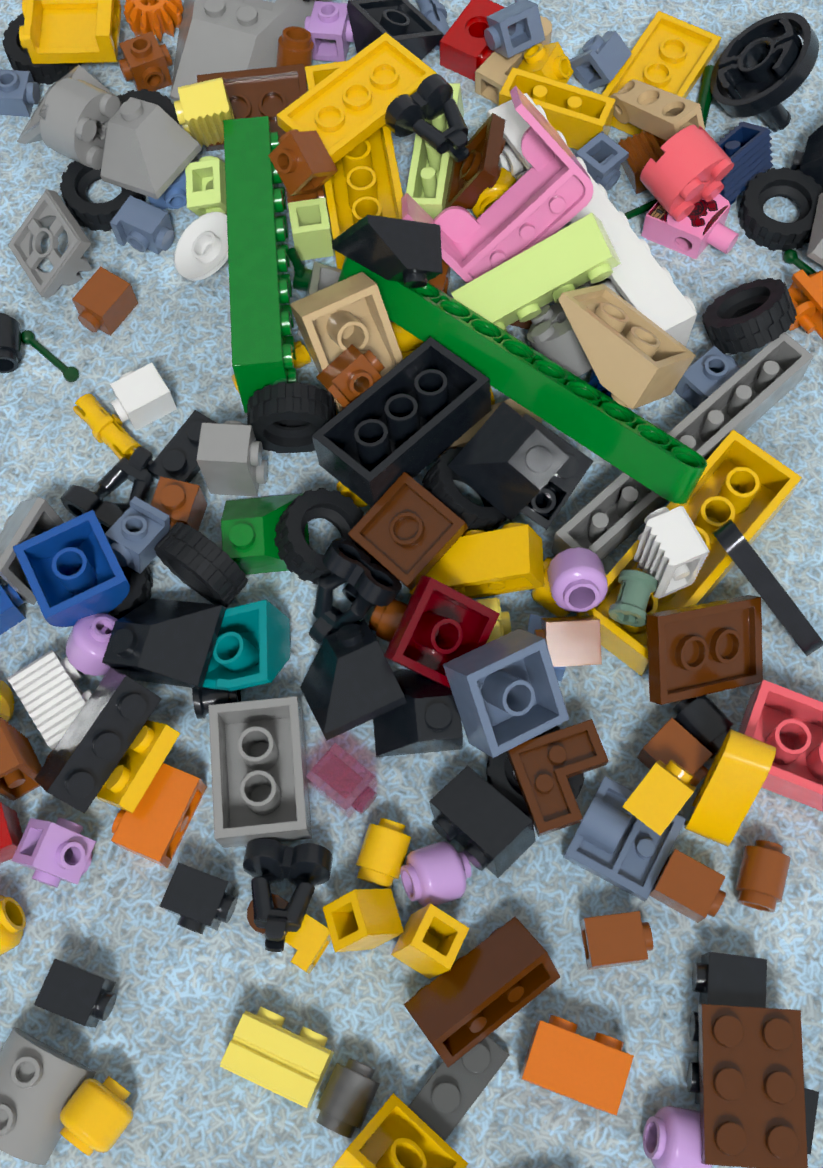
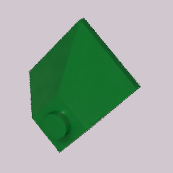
(250, 532)

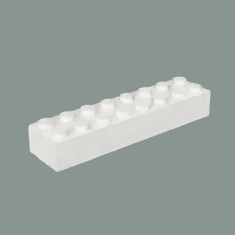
(639, 275)

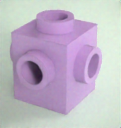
(326, 24)
(54, 851)

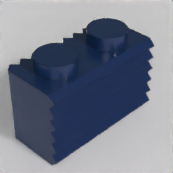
(750, 152)

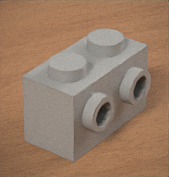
(231, 459)

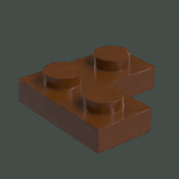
(543, 771)

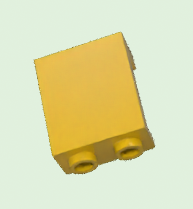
(71, 31)

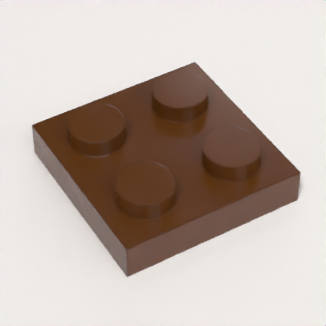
(480, 168)
(408, 530)

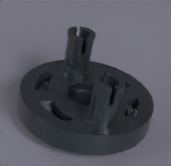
(765, 68)

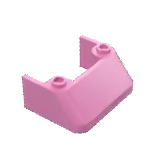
(524, 214)

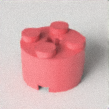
(687, 171)

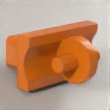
(808, 301)

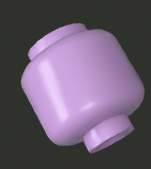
(577, 580)
(89, 642)
(435, 874)
(674, 1138)

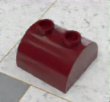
(438, 628)

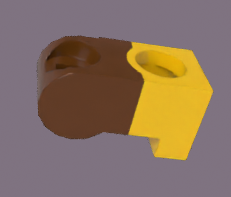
(308, 941)

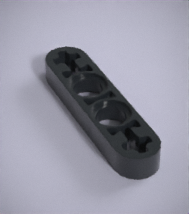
(768, 587)

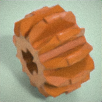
(153, 16)

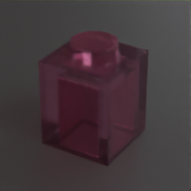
(343, 781)

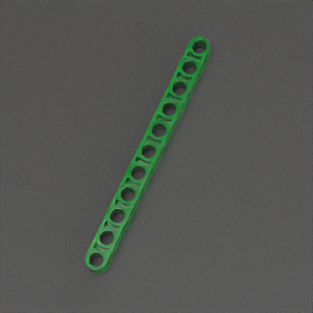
(544, 387)

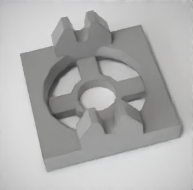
(26, 245)

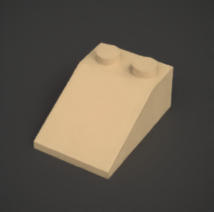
(347, 316)
(624, 346)

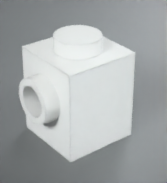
(142, 397)

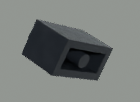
(481, 822)

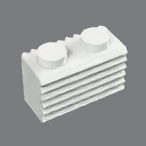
(670, 550)
(50, 695)

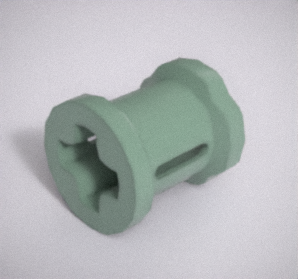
(633, 598)

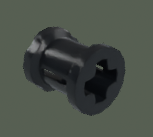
(209, 696)

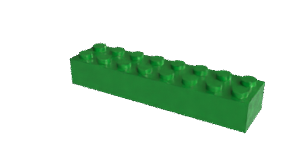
(257, 259)

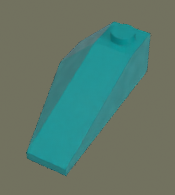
(249, 647)

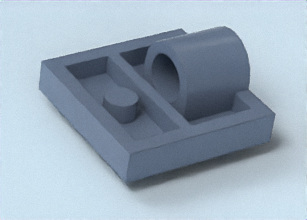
(620, 845)

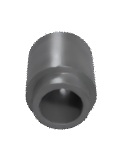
(347, 1097)

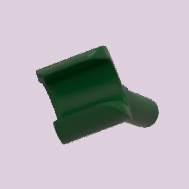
(301, 275)

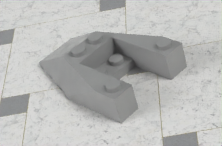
(232, 36)

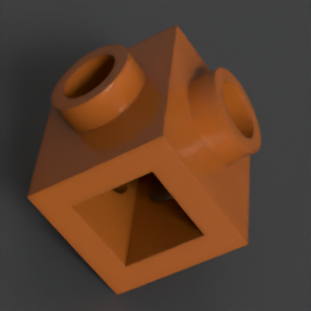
(145, 62)

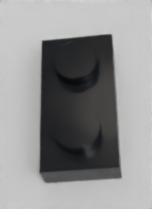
(179, 456)

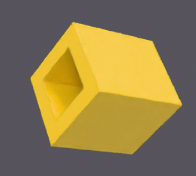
(660, 795)
(362, 919)
(430, 941)

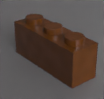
(482, 990)

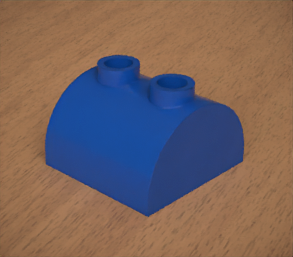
(73, 571)

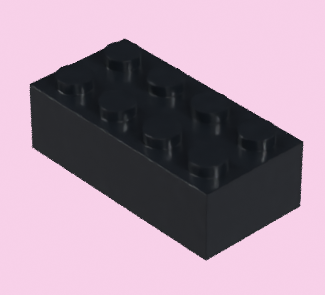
(403, 421)

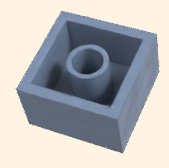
(506, 692)

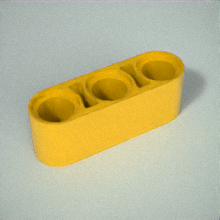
(730, 787)

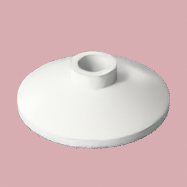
(202, 247)

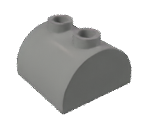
(33, 1091)

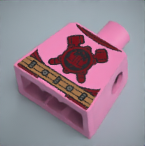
(694, 233)

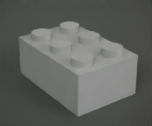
(259, 771)

